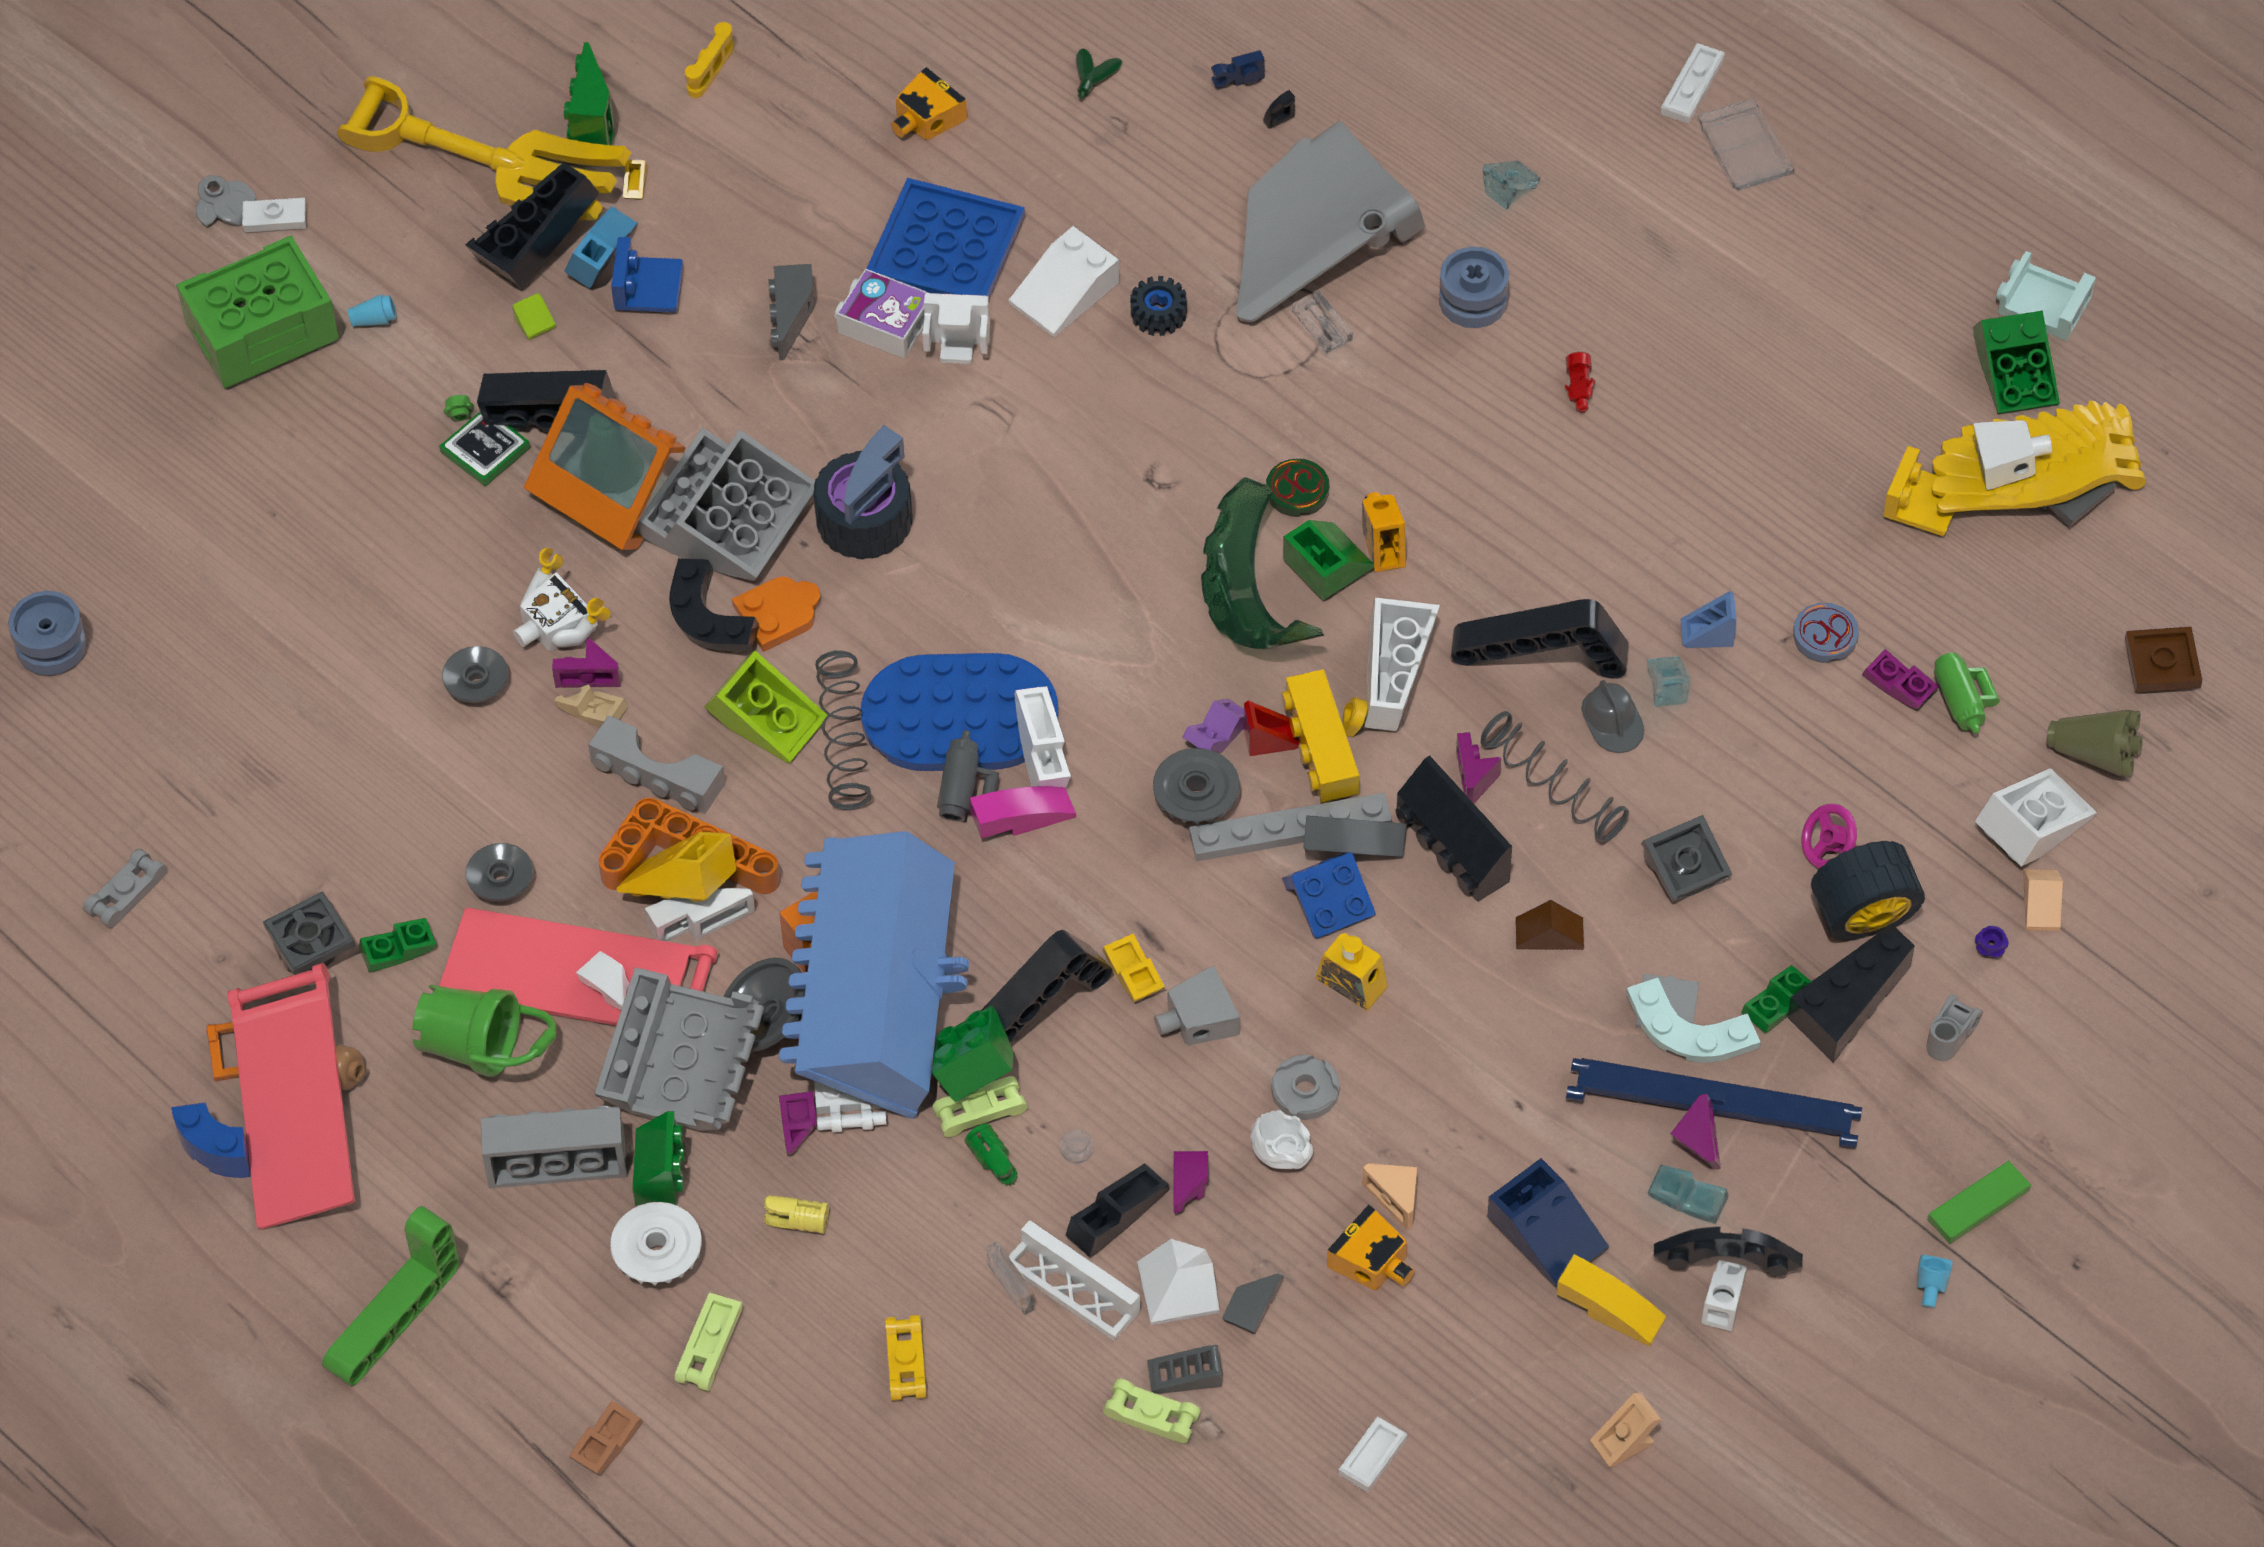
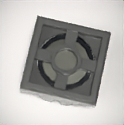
(311, 934)

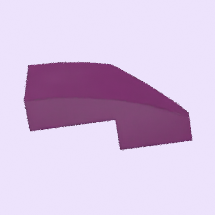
(1189, 1177)

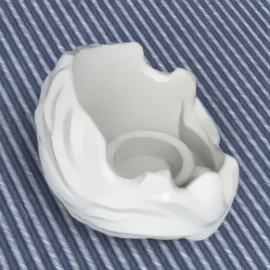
(1281, 1141)

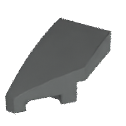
(1251, 1302)

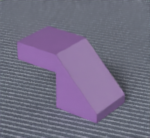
(1219, 727)

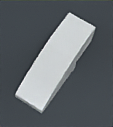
(1041, 738)
(680, 915)

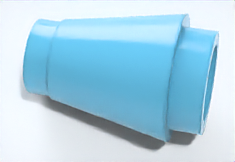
(374, 311)

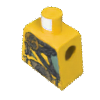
(1353, 971)

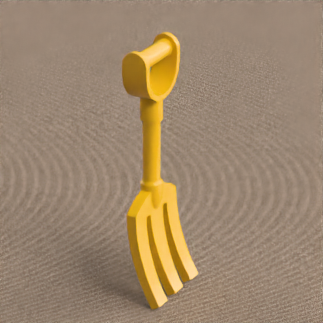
(512, 165)

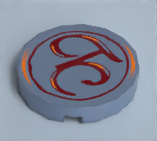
(1825, 632)

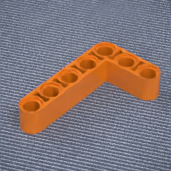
(662, 831)

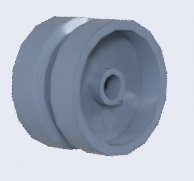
(1473, 287)
(47, 632)

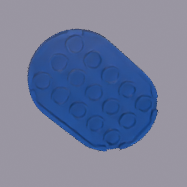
(932, 698)

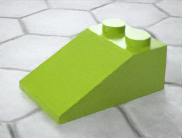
(766, 708)

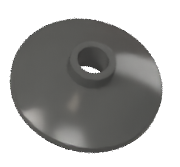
(472, 664)
(497, 861)

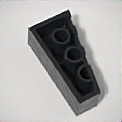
(534, 226)
(532, 396)
(1849, 992)

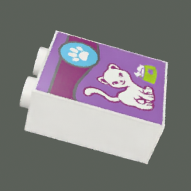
(882, 313)

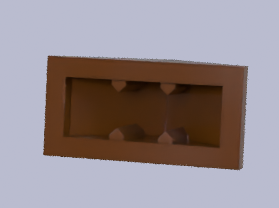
(1549, 928)

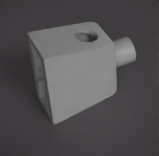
(1200, 1010)

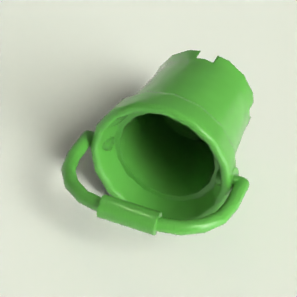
(477, 1028)

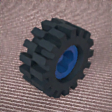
(1158, 318)

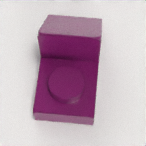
(596, 669)
(1475, 773)

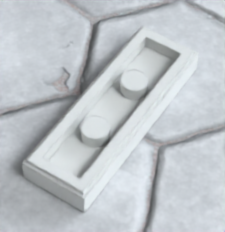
(1692, 83)

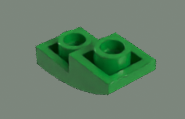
(393, 948)
(1772, 1004)

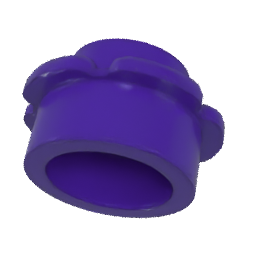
(1991, 934)

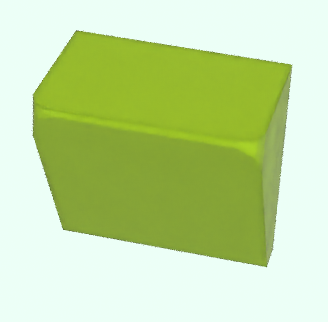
(533, 316)

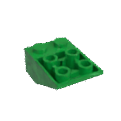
(590, 103)
(2017, 361)

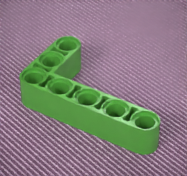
(400, 1301)

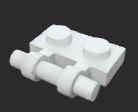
(835, 1101)

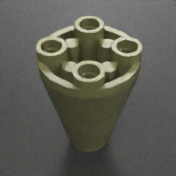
(2099, 739)

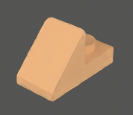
(1626, 1431)

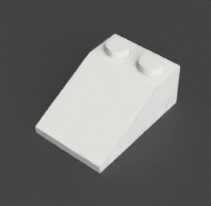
(1066, 282)
(2034, 816)

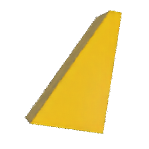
(635, 179)

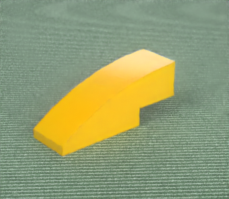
(1610, 1300)

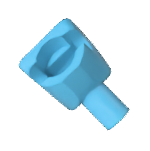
(1933, 1277)

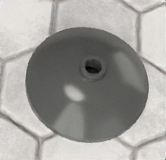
(769, 986)

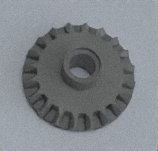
(1191, 771)

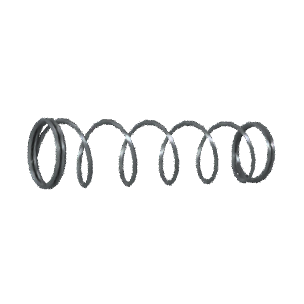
(840, 654)
(1491, 744)

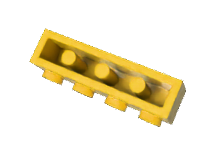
(1321, 736)

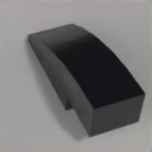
(1115, 1209)

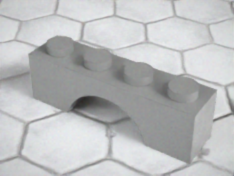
(690, 782)

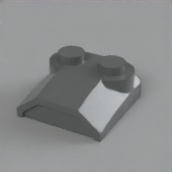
(1686, 859)

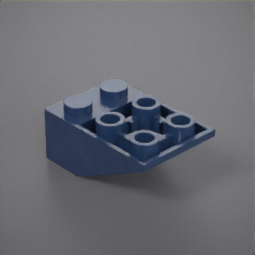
(1545, 1220)

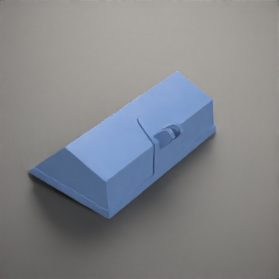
(873, 968)

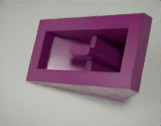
(1698, 1132)

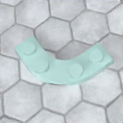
(1686, 1039)

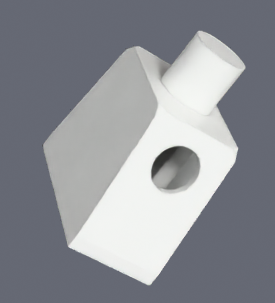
(2008, 451)

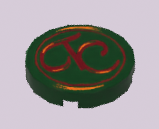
(1298, 487)

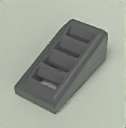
(1199, 1380)

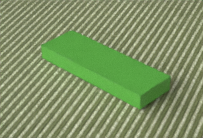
(1979, 1202)

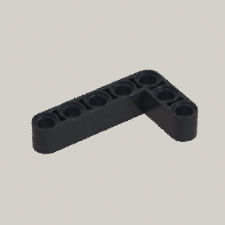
(1542, 630)
(1043, 976)

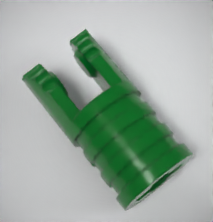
(996, 1157)

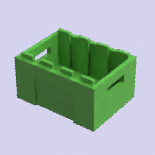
(269, 327)

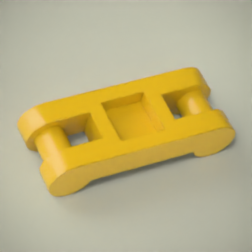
(710, 61)
(905, 1358)

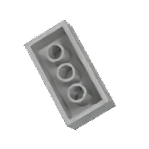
(553, 1147)

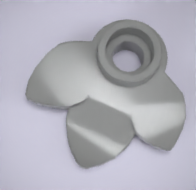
(223, 204)

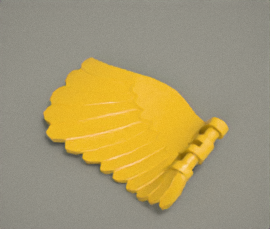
(2078, 462)

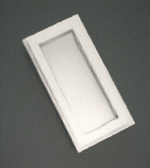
(1372, 1454)

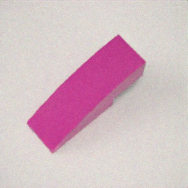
(1020, 809)

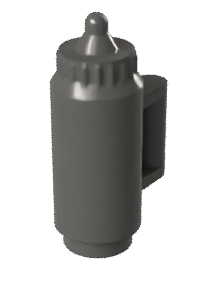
(959, 778)

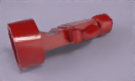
(1581, 388)

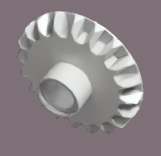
(654, 1226)

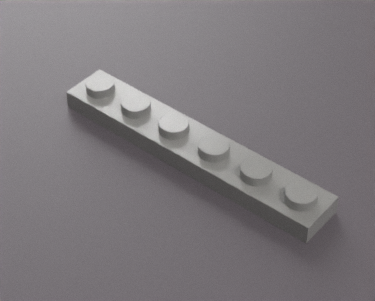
(1278, 827)

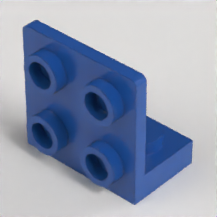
(644, 281)
(1331, 894)

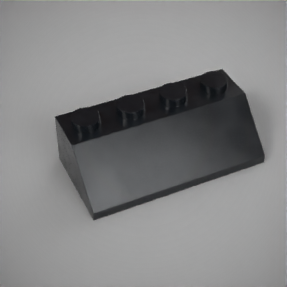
(1454, 830)

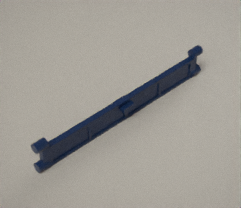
(1727, 1098)

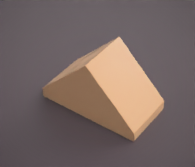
(2042, 899)
(1393, 1188)

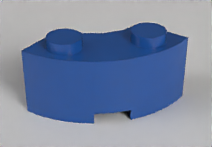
(212, 1143)

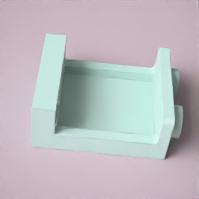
(2038, 289)

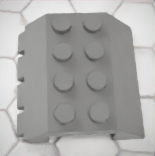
(678, 1051)

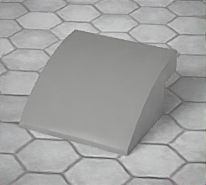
(726, 504)

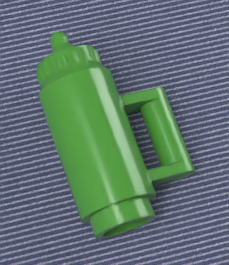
(1961, 693)

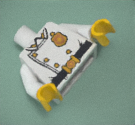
(555, 611)

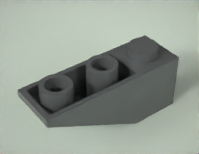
(794, 304)

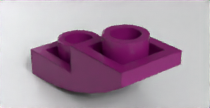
(1898, 681)

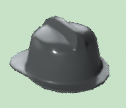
(1613, 718)

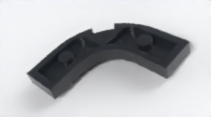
(697, 621)
(1709, 1242)

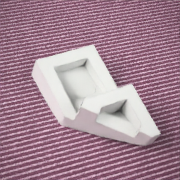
(606, 977)

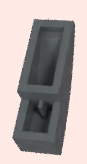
(1354, 836)

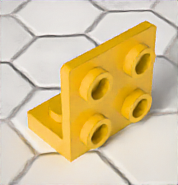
(1912, 498)

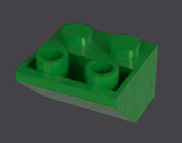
(1324, 557)
(972, 1054)
(658, 1160)

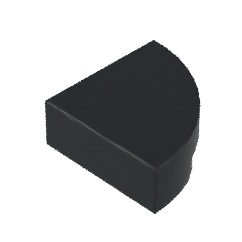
(1280, 110)

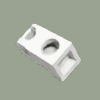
(1724, 1295)

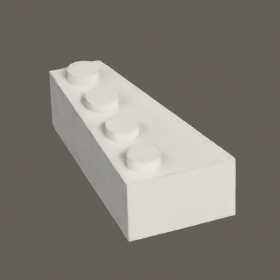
(1395, 651)

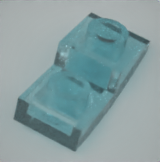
(1681, 1192)

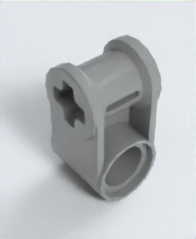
(1953, 1023)

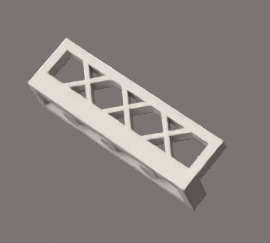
(1080, 1271)

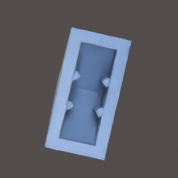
(1711, 624)

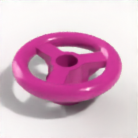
(1832, 837)

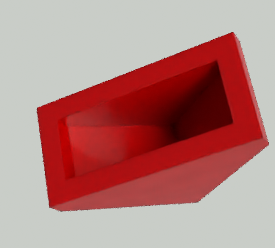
(1267, 730)

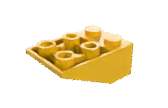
(685, 870)

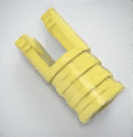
(796, 1214)

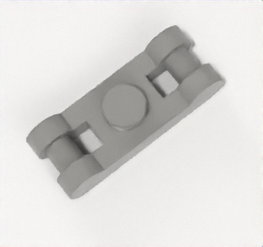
(125, 889)

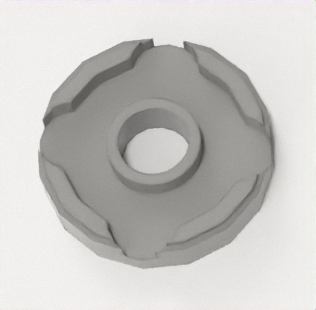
(1305, 1104)

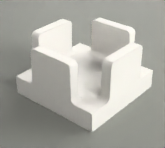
(957, 324)

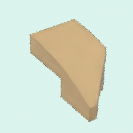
(592, 706)

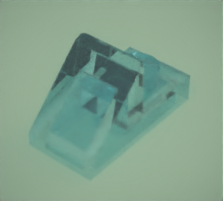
(1506, 179)
(1669, 681)

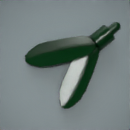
(1091, 76)

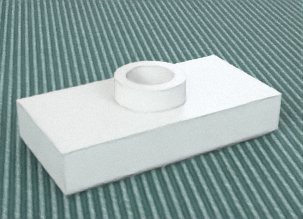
(274, 215)

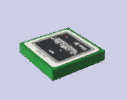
(484, 448)

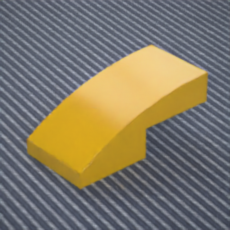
(1133, 968)

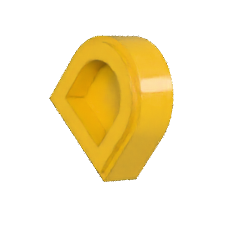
(1354, 715)

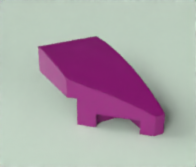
(797, 1118)

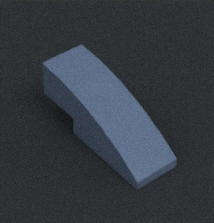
(872, 472)

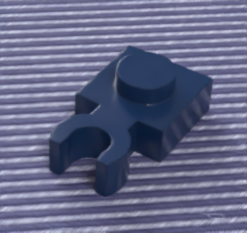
(1242, 70)

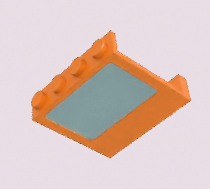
(601, 464)

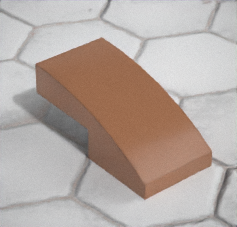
(607, 1439)

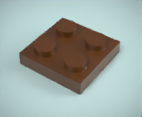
(2163, 659)

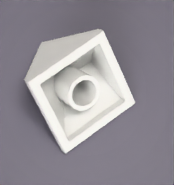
(1178, 1283)

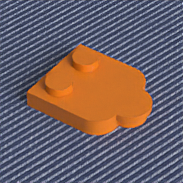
(781, 609)

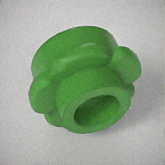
(458, 407)

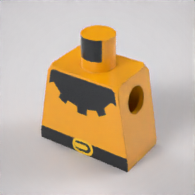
(928, 107)
(1383, 516)
(1370, 1252)

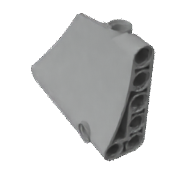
(1315, 214)

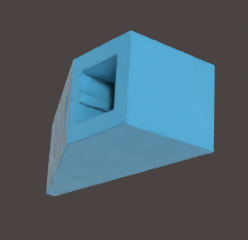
(599, 246)

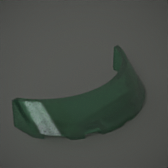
(1230, 578)

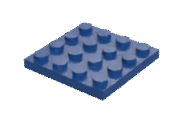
(946, 240)

